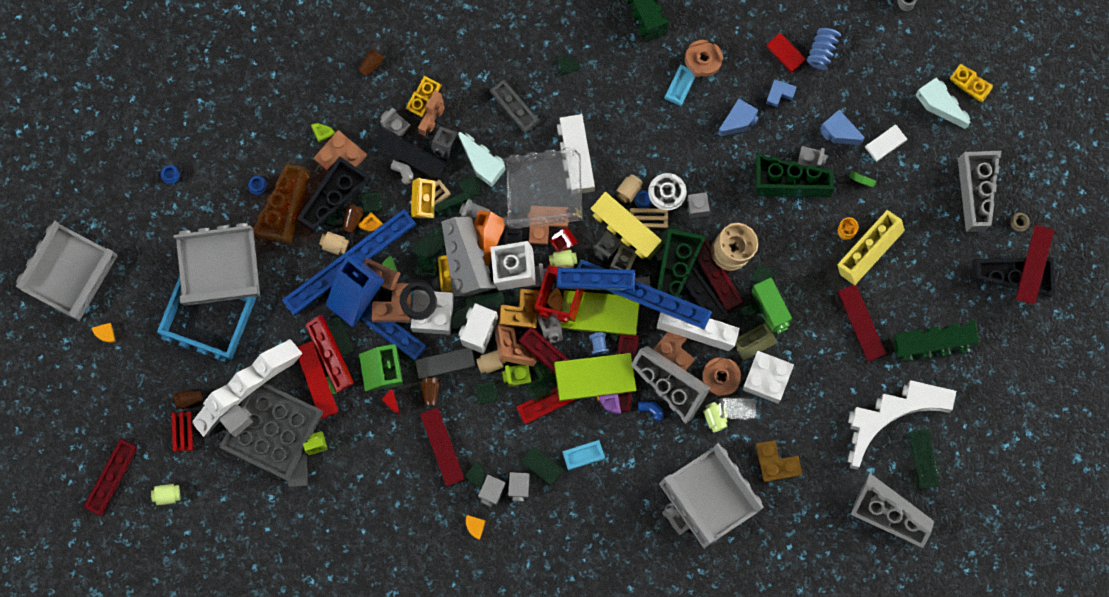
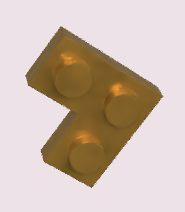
(524, 314)
(773, 467)

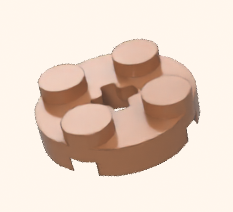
(699, 67)
(723, 366)

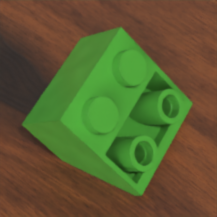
(381, 368)

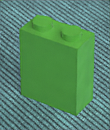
(771, 306)

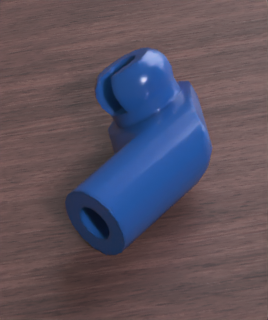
(653, 407)

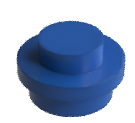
(170, 174)
(257, 185)
(642, 199)

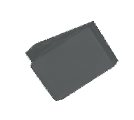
(623, 259)

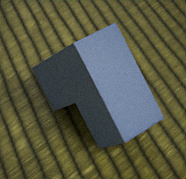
(778, 90)

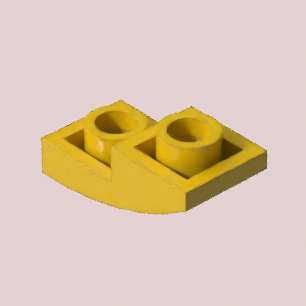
(971, 83)
(423, 94)

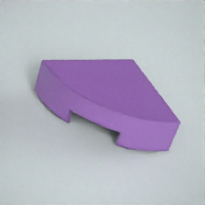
(611, 403)

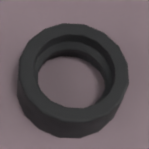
(418, 286)

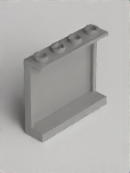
(217, 264)
(66, 270)
(711, 495)

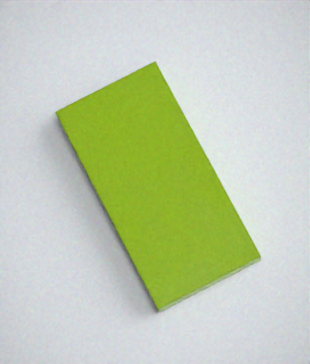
(602, 313)
(594, 377)

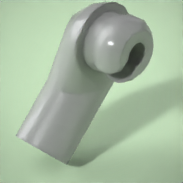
(405, 171)

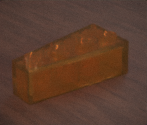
(283, 206)

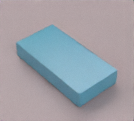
(680, 85)
(583, 455)

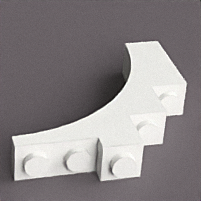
(244, 383)
(917, 398)

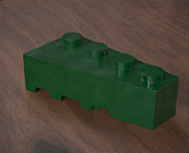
(650, 18)
(790, 179)
(677, 260)
(936, 341)

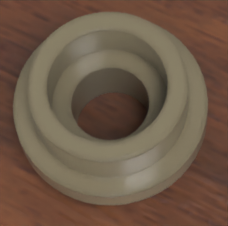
(1020, 216)

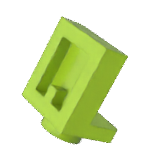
(516, 375)
(315, 444)

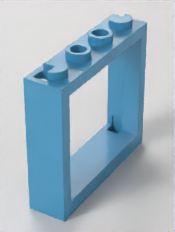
(168, 317)

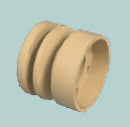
(742, 242)

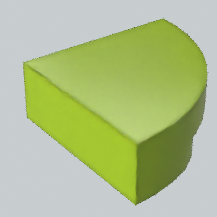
(322, 132)

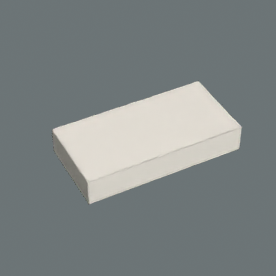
(886, 143)

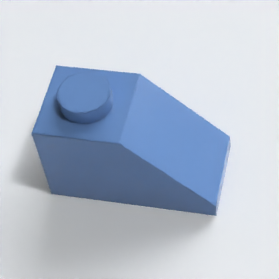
(739, 119)
(841, 130)

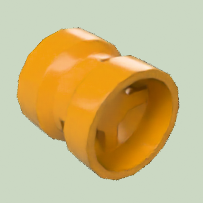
(850, 226)

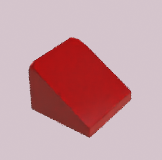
(563, 240)
(390, 400)

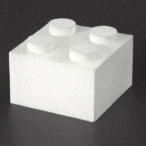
(513, 265)
(440, 320)
(478, 328)
(768, 377)

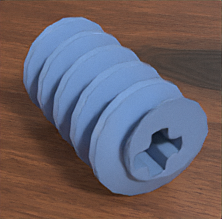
(821, 48)

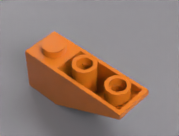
(488, 229)

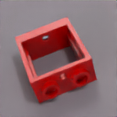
(540, 306)

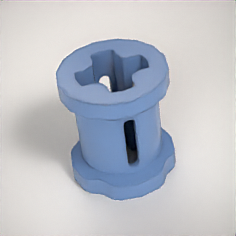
(599, 343)

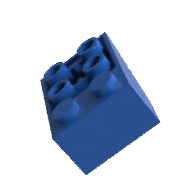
(353, 289)

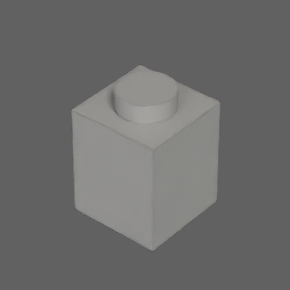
(698, 205)
(236, 419)
(519, 486)
(491, 491)

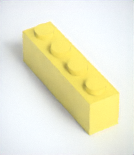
(628, 226)
(871, 247)

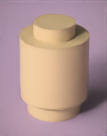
(629, 189)
(334, 243)
(490, 362)

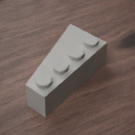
(978, 186)
(465, 258)
(674, 384)
(891, 512)

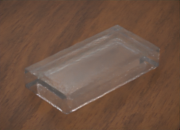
(737, 408)

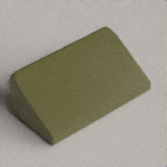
(755, 340)

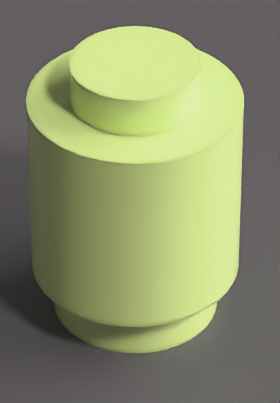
(563, 259)
(713, 417)
(165, 494)

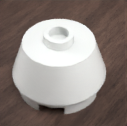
(667, 191)

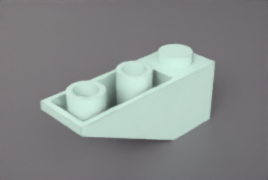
(938, 101)
(484, 164)

